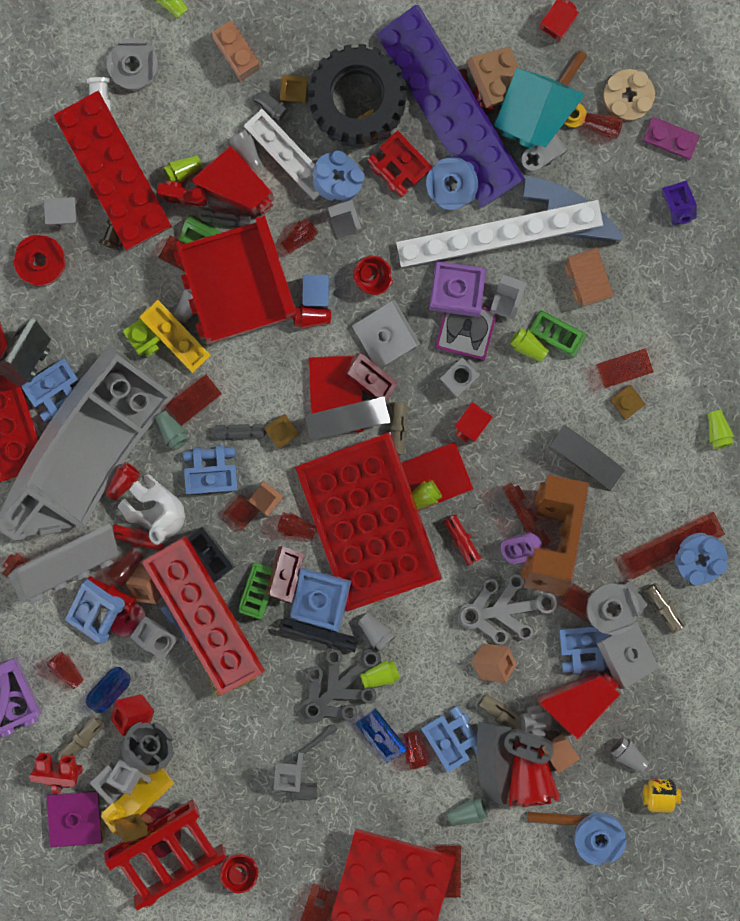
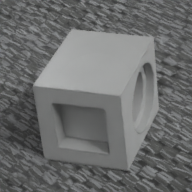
(452, 385)
(154, 637)

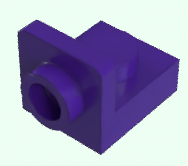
(680, 203)

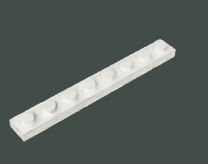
(500, 234)

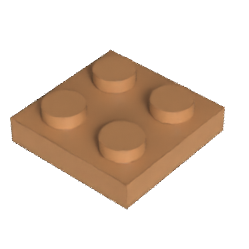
(493, 74)

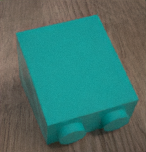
(535, 108)

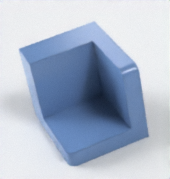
(316, 290)

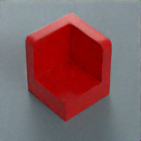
(130, 712)

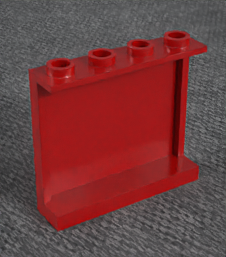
(235, 281)

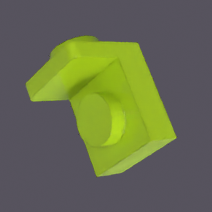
(142, 338)

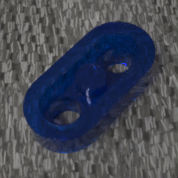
(108, 690)

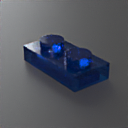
(381, 735)

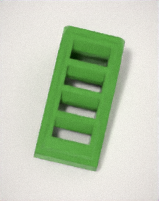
(581, 336)
(248, 610)

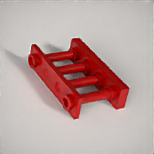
(164, 830)

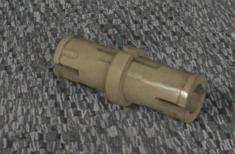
(398, 424)
(664, 608)
(500, 712)
(82, 737)

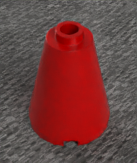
(531, 782)

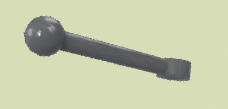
(330, 730)

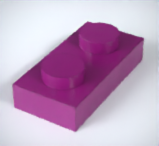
(671, 138)

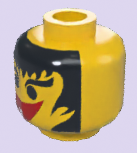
(661, 795)

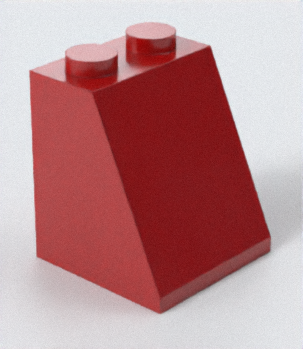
(235, 184)
(580, 702)

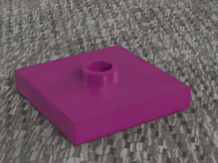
(74, 819)

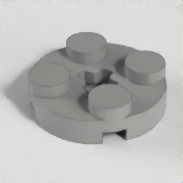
(122, 54)
(619, 595)

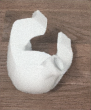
(164, 518)

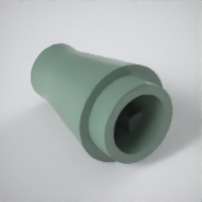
(171, 430)
(469, 812)

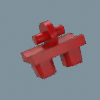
(56, 774)

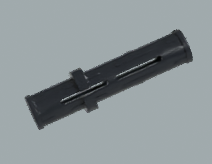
(320, 635)

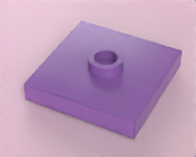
(457, 289)

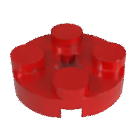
(43, 246)

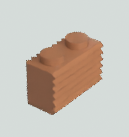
(236, 50)
(588, 277)

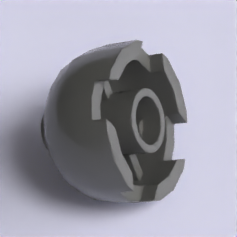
(147, 747)

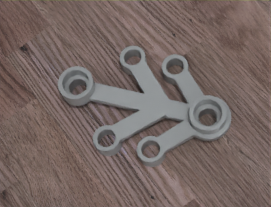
(502, 610)

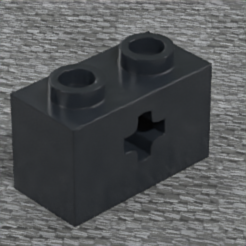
(211, 554)

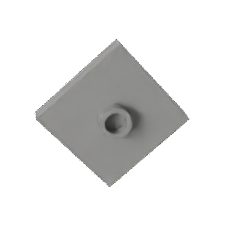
(386, 334)
(628, 656)

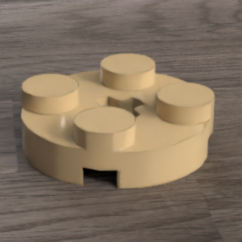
(640, 103)

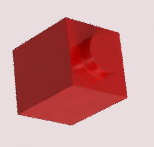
(559, 19)
(472, 423)

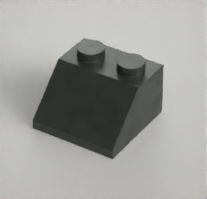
(24, 352)

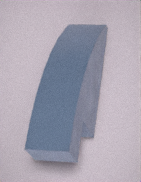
(560, 196)

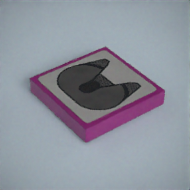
(466, 334)

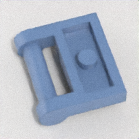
(87, 607)

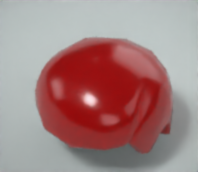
(366, 269)
(235, 880)

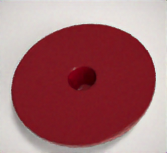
(126, 623)

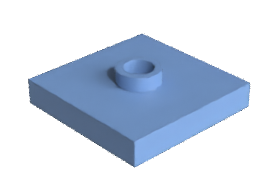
(320, 599)

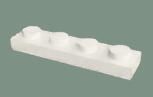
(283, 151)

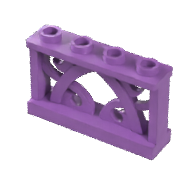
(6, 708)

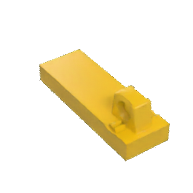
(174, 335)
(139, 800)

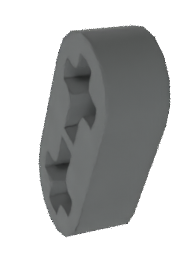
(531, 740)

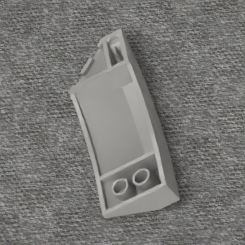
(83, 447)

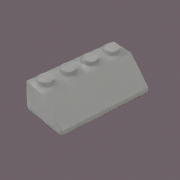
(64, 564)

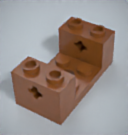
(564, 501)

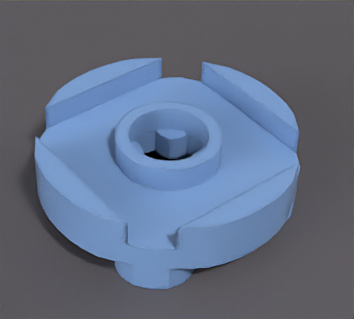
(343, 166)
(464, 175)
(712, 566)
(597, 824)

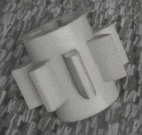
(536, 721)

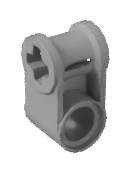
(543, 155)

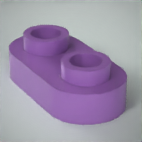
(518, 547)

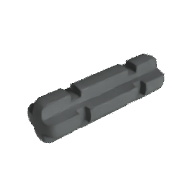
(225, 217)
(239, 431)

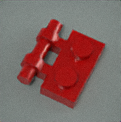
(405, 159)
(174, 193)

